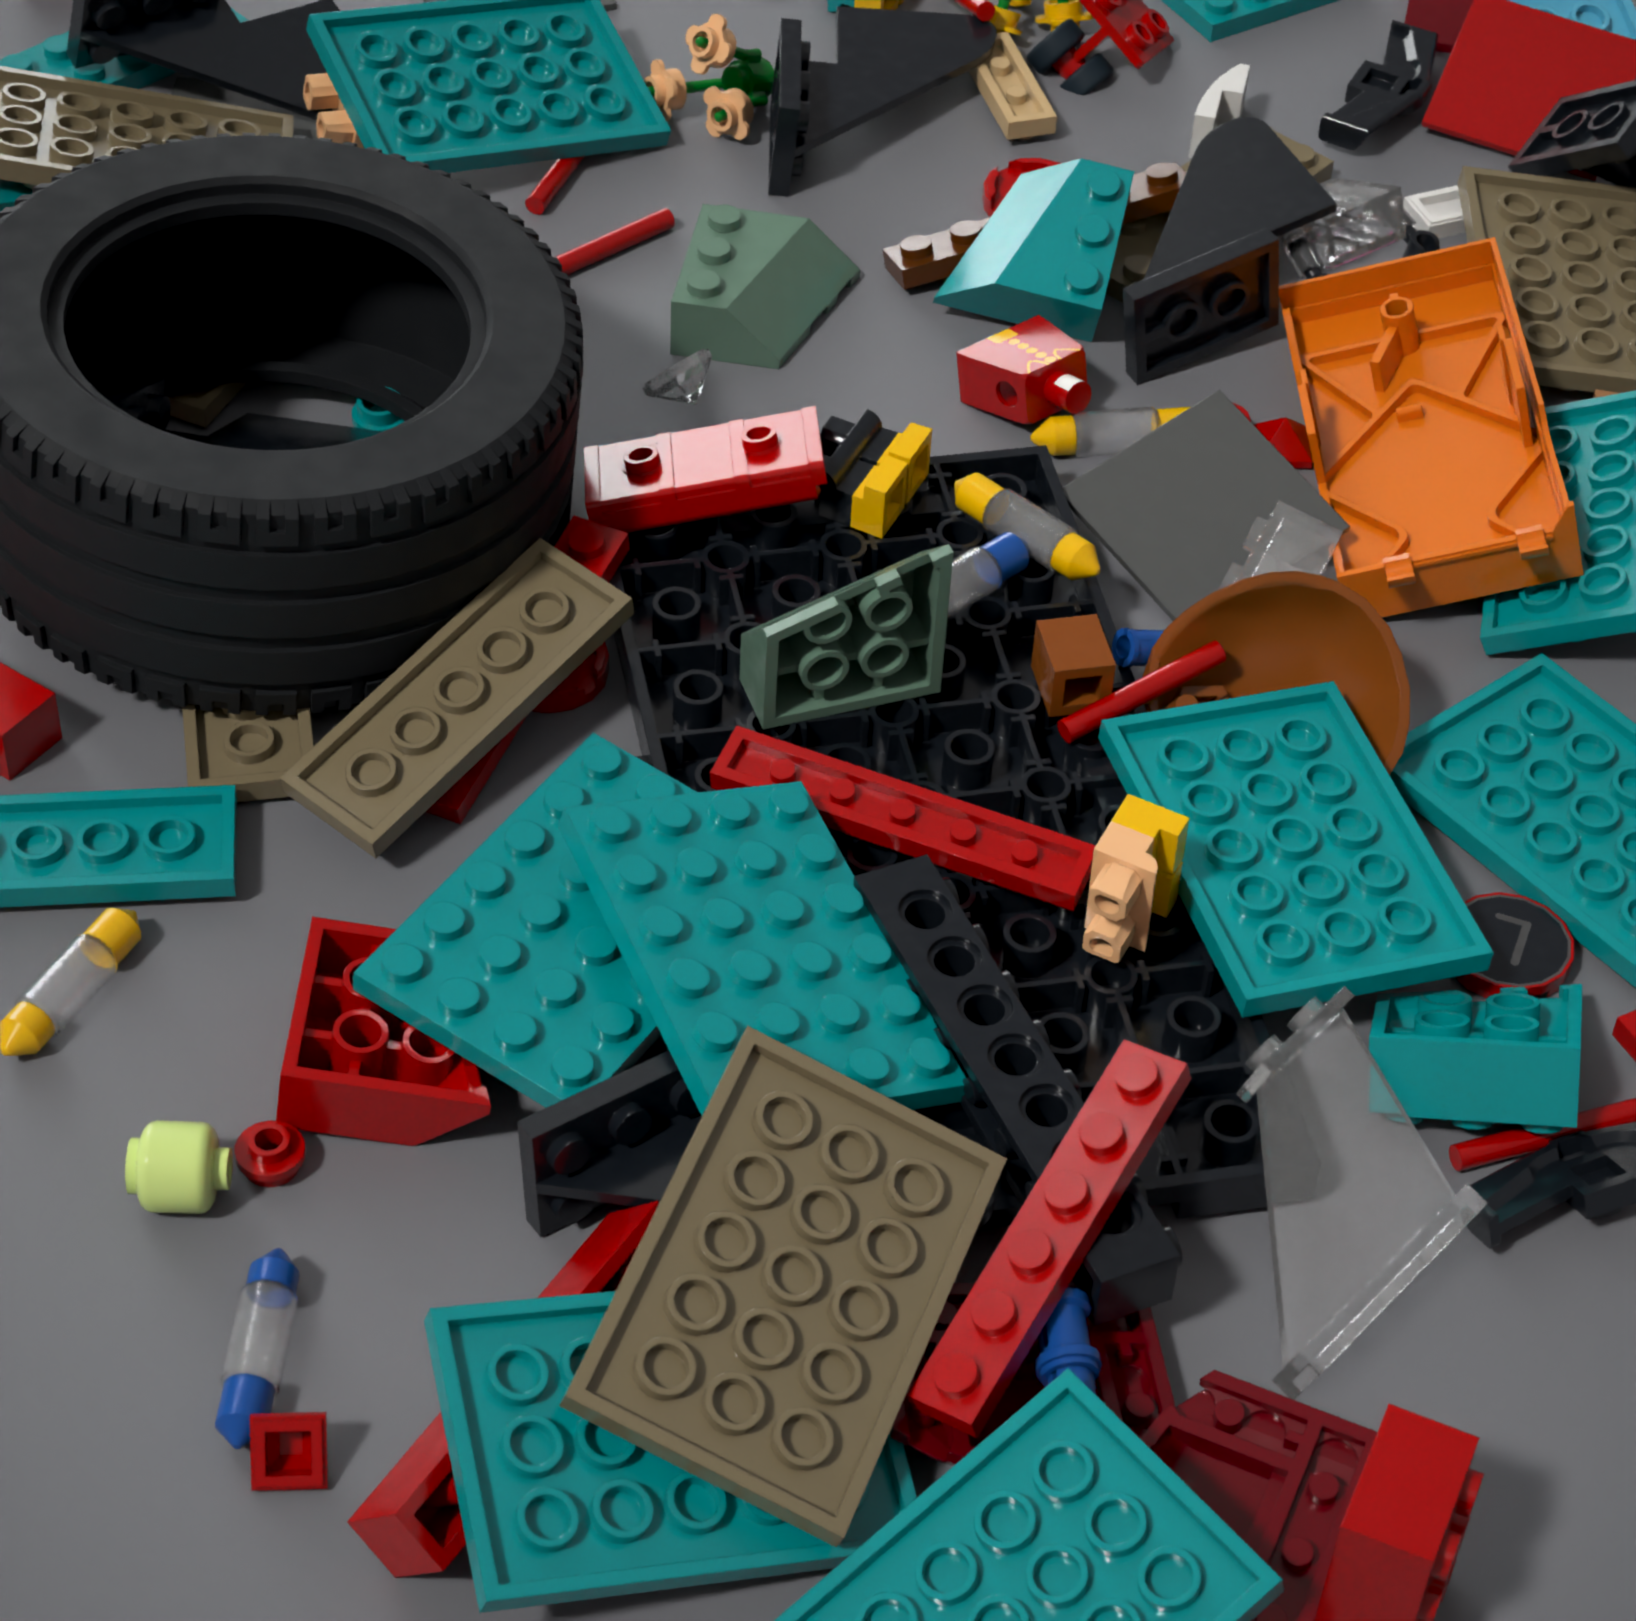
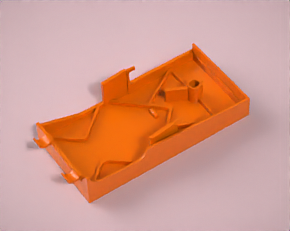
(1429, 430)

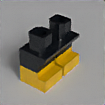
(871, 471)

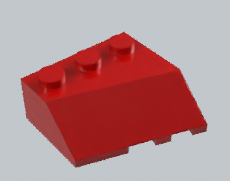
(361, 1067)

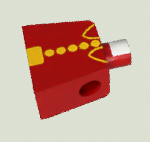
(1025, 373)

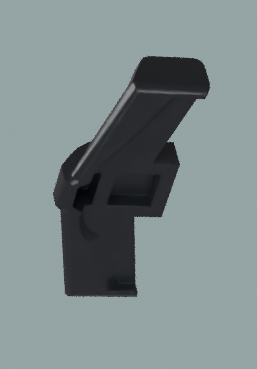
(1384, 90)
(1584, 1168)

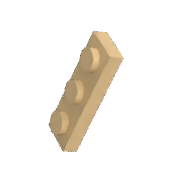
(1013, 92)

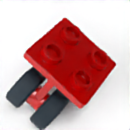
(1130, 24)

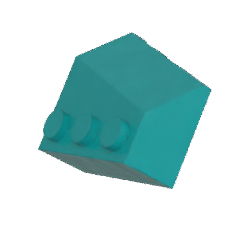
(1046, 249)
(1482, 1059)

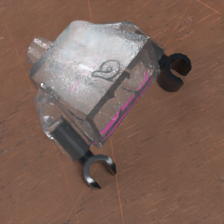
(1364, 221)

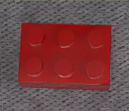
(1403, 1523)

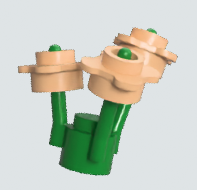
(745, 81)

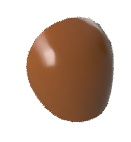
(1294, 634)

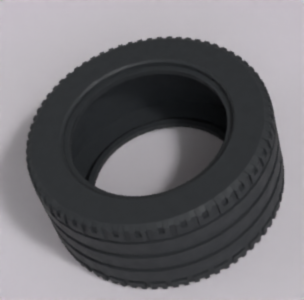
(280, 264)

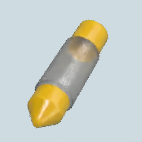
(1100, 430)
(1047, 537)
(69, 982)

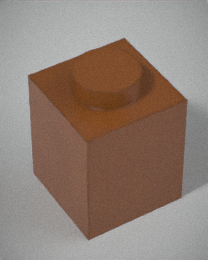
(1072, 663)

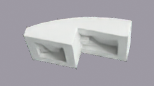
(1220, 103)

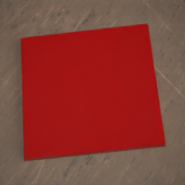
(1514, 69)

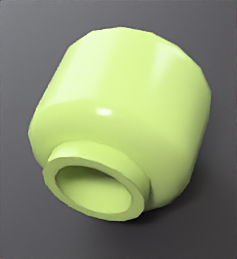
(177, 1167)

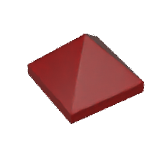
(1289, 439)
(288, 1451)

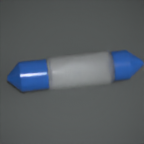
(984, 569)
(257, 1345)

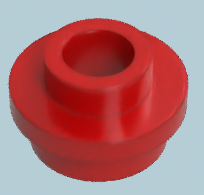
(273, 1166)

